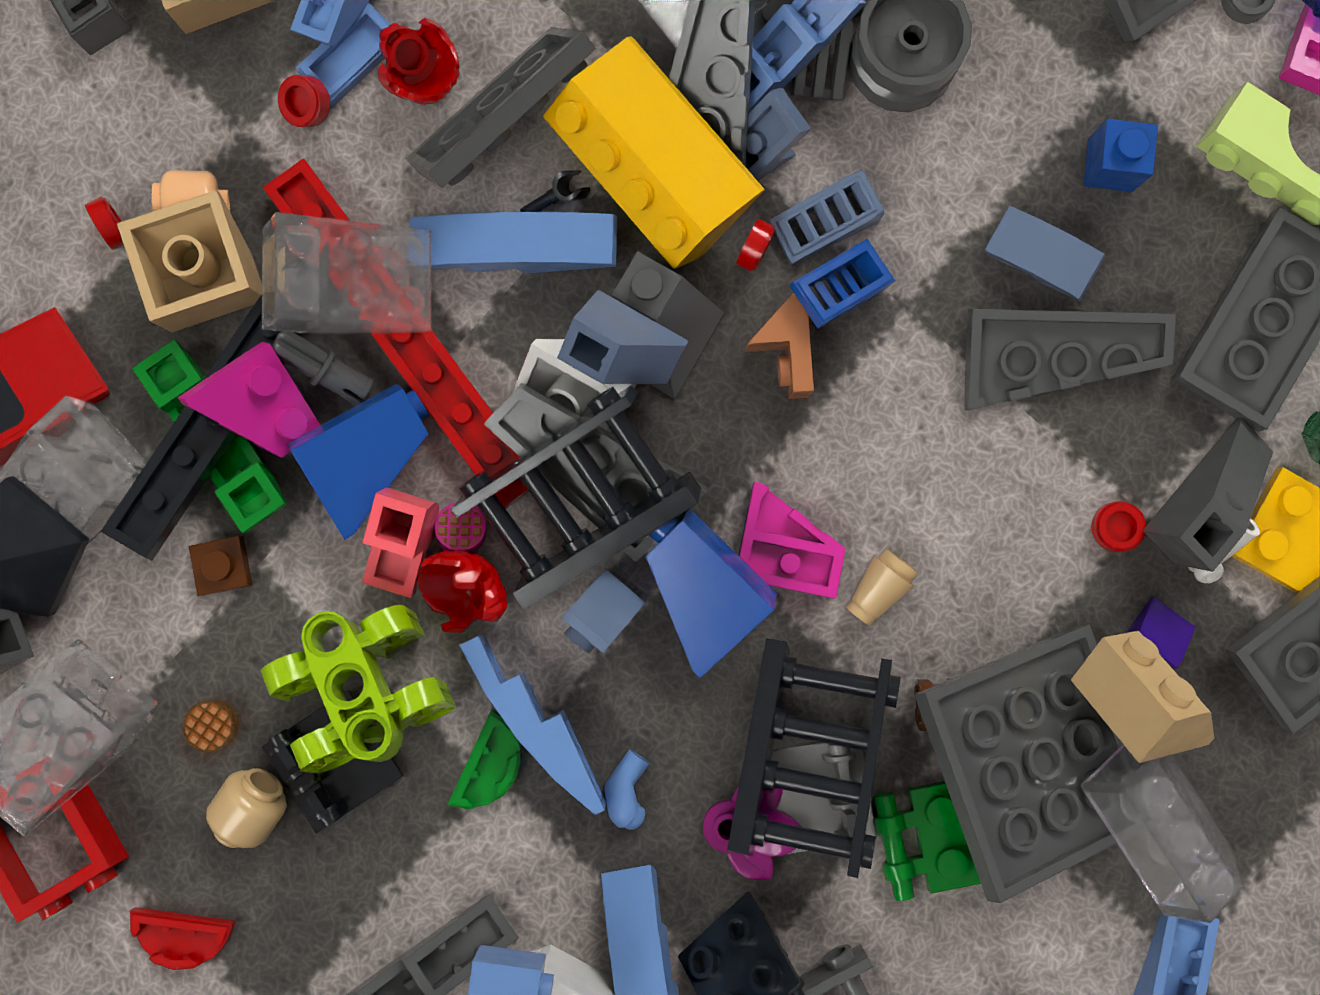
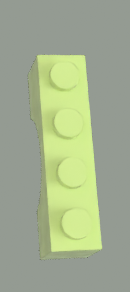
(1255, 143)

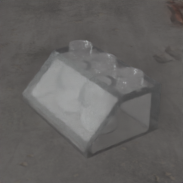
(1165, 834)

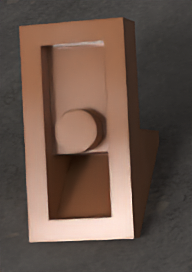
(789, 332)

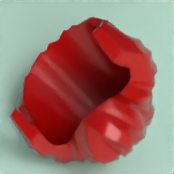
(418, 62)
(448, 577)

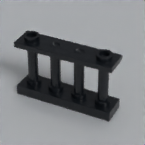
(623, 521)
(763, 775)

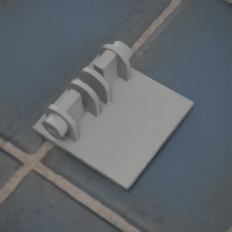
(816, 811)

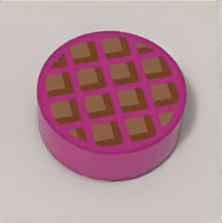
(461, 532)

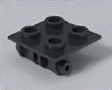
(332, 793)
(740, 956)

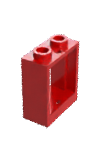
(99, 843)

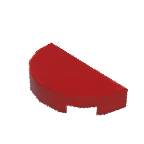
(178, 938)

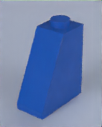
(361, 453)
(706, 589)

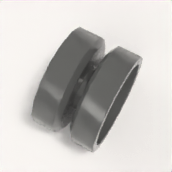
(908, 51)

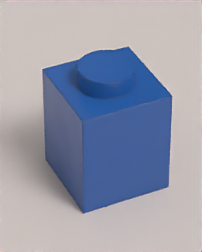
(1120, 155)

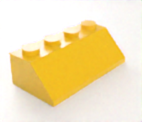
(653, 152)

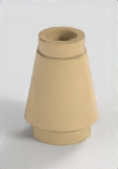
(881, 586)

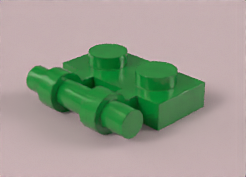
(941, 842)

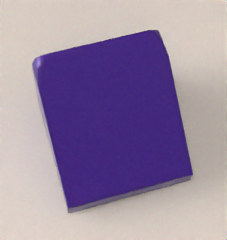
(1165, 630)

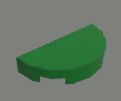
(490, 767)

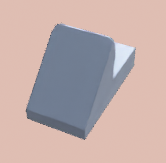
(772, 132)

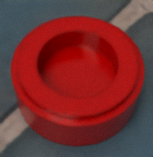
(303, 101)
(105, 220)
(756, 245)
(1118, 526)

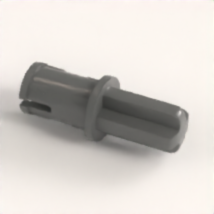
(321, 367)

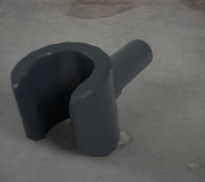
(558, 192)

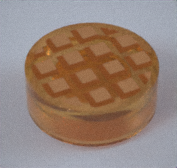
(210, 725)

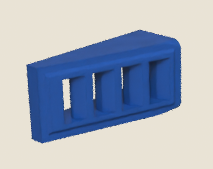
(866, 267)

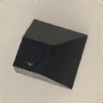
(35, 551)

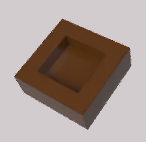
(220, 565)

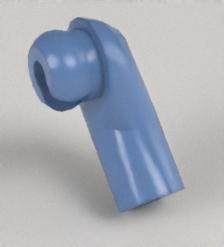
(620, 792)

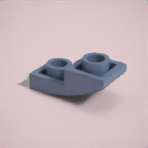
(1045, 253)

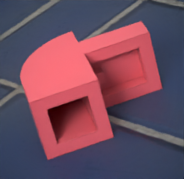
(399, 538)

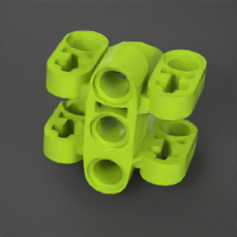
(328, 671)

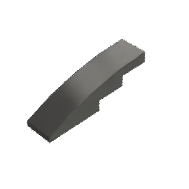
(444, 956)

